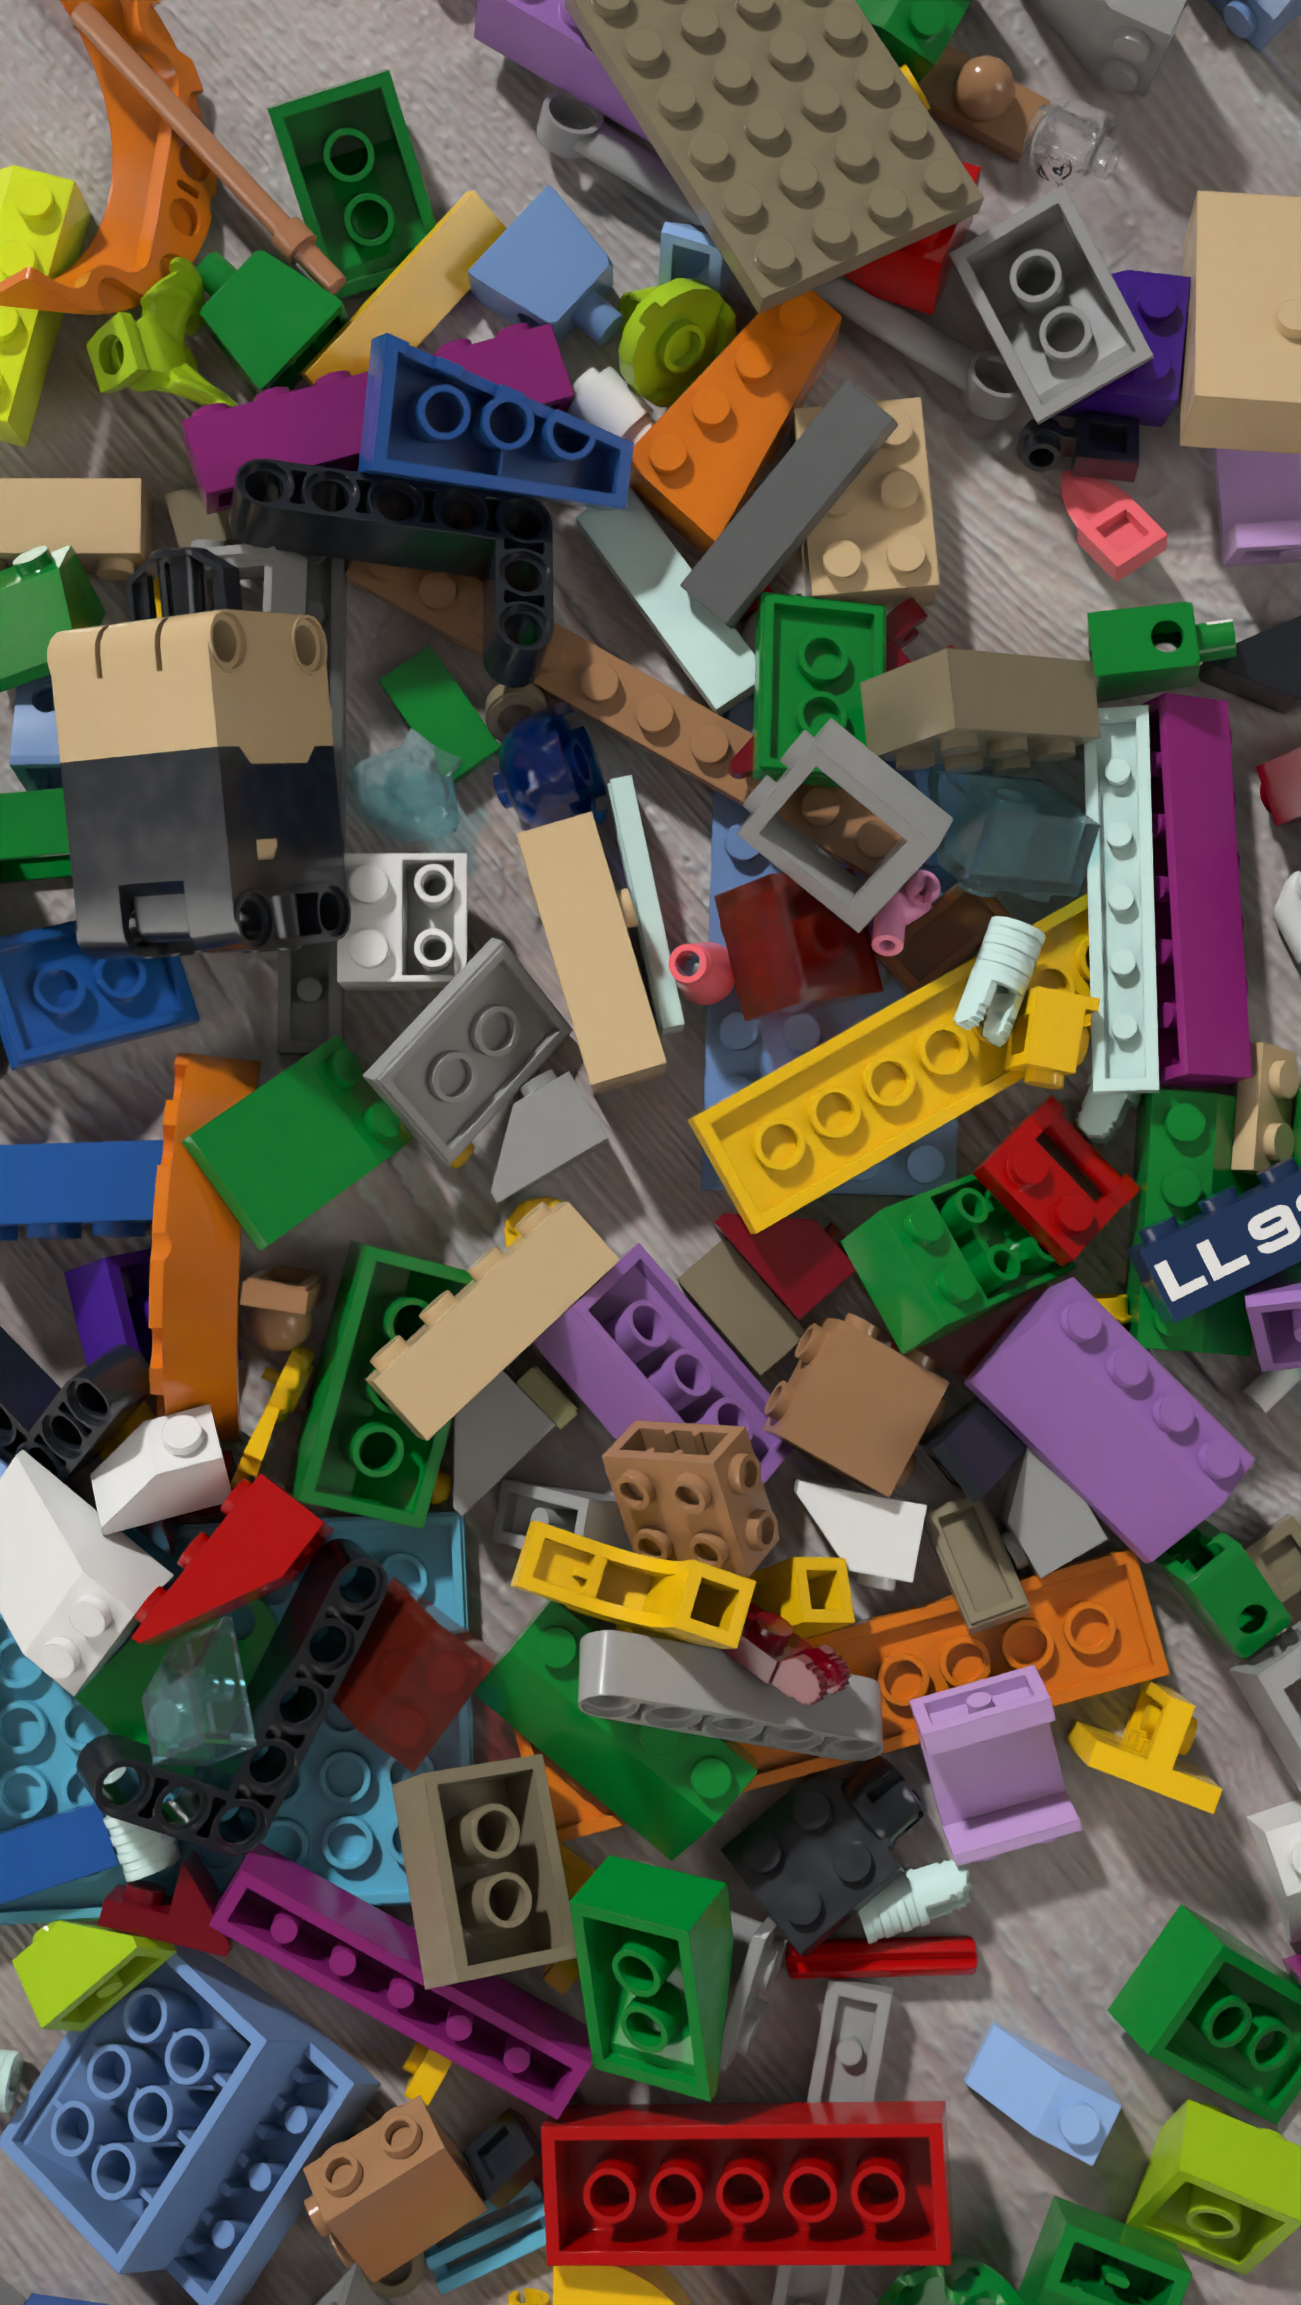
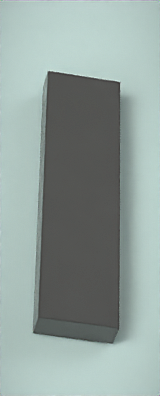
(789, 504)

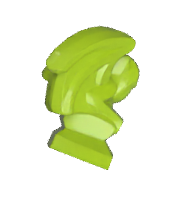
(153, 349)

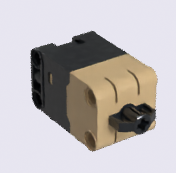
(199, 772)

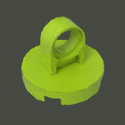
(671, 337)

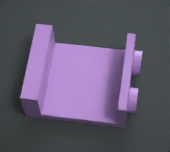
(1258, 506)
(994, 1765)

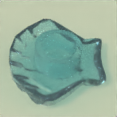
(409, 790)

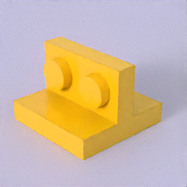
(1149, 1747)

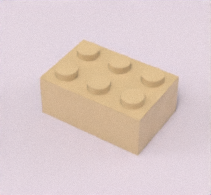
(881, 530)

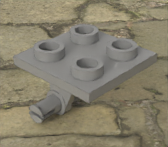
(754, 1962)

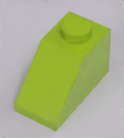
(83, 1970)

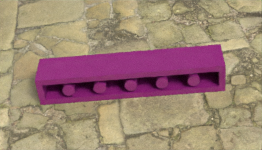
(326, 420)
(1197, 896)
(378, 1969)

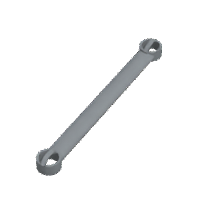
(877, 316)

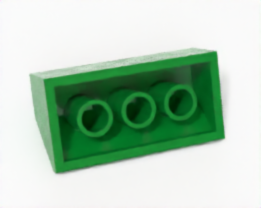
(1178, 1161)
(351, 1444)
(651, 1777)

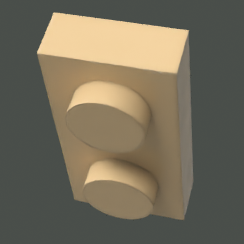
(1265, 1110)

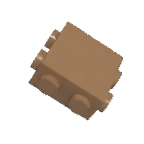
(857, 1403)
(692, 1494)
(391, 2190)

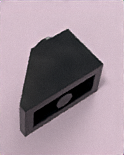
(1264, 668)
(973, 1449)

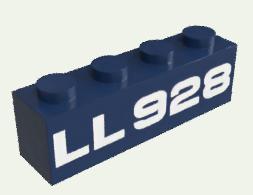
(1224, 1247)

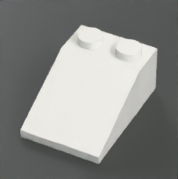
(62, 1581)

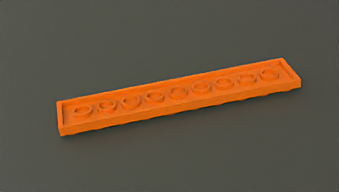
(1083, 1634)

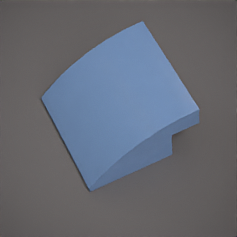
(188, 2125)

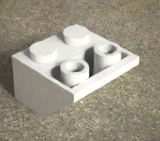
(404, 921)

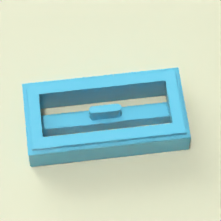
(453, 2277)

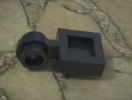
(1097, 443)

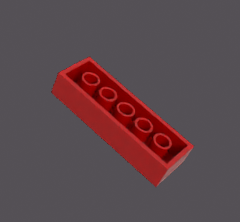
(748, 2184)

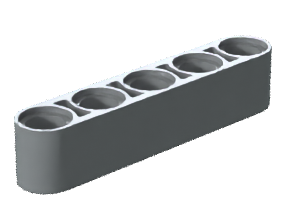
(716, 1697)

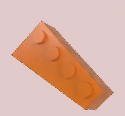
(730, 422)

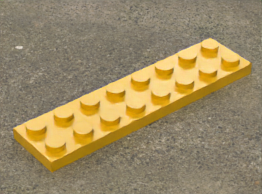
(873, 1086)

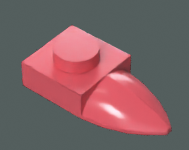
(1111, 525)

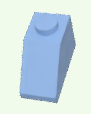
(1044, 2093)

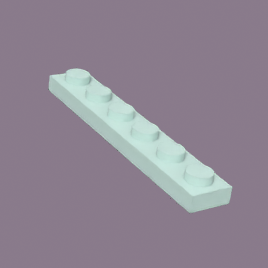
(1122, 905)

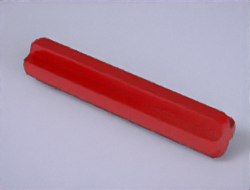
(885, 1958)

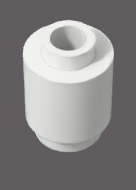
(611, 404)

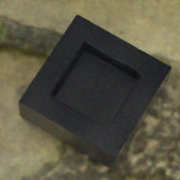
(505, 2158)

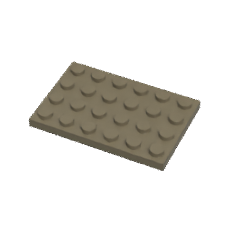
(782, 132)

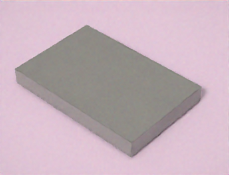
(468, 1052)

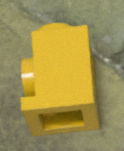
(1049, 1036)

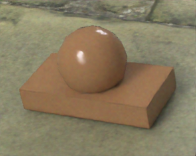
(981, 100)
(282, 1305)

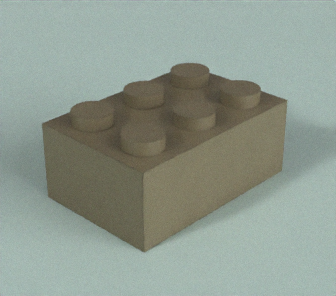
(980, 711)
(484, 1870)

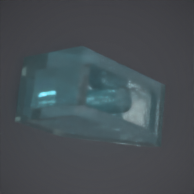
(199, 1700)

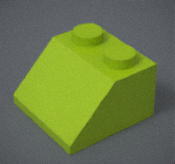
(1219, 2187)

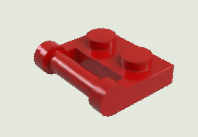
(1043, 1193)

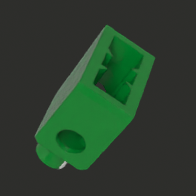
(267, 318)
(1126, 654)
(1224, 1589)

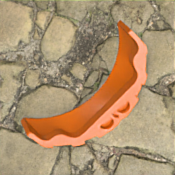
(157, 182)
(196, 1253)

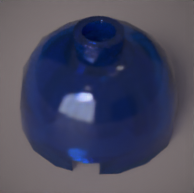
(549, 769)

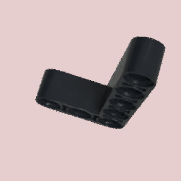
(420, 528)
(70, 1423)
(283, 1727)

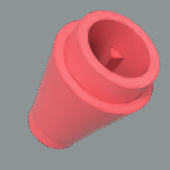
(711, 981)

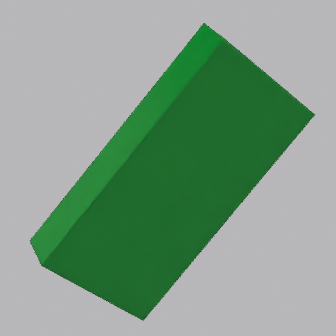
(440, 711)

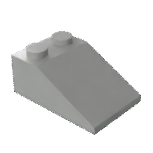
(1115, 37)
(1051, 305)

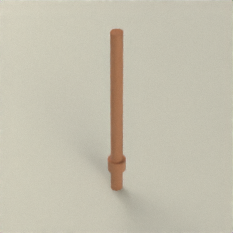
(289, 234)

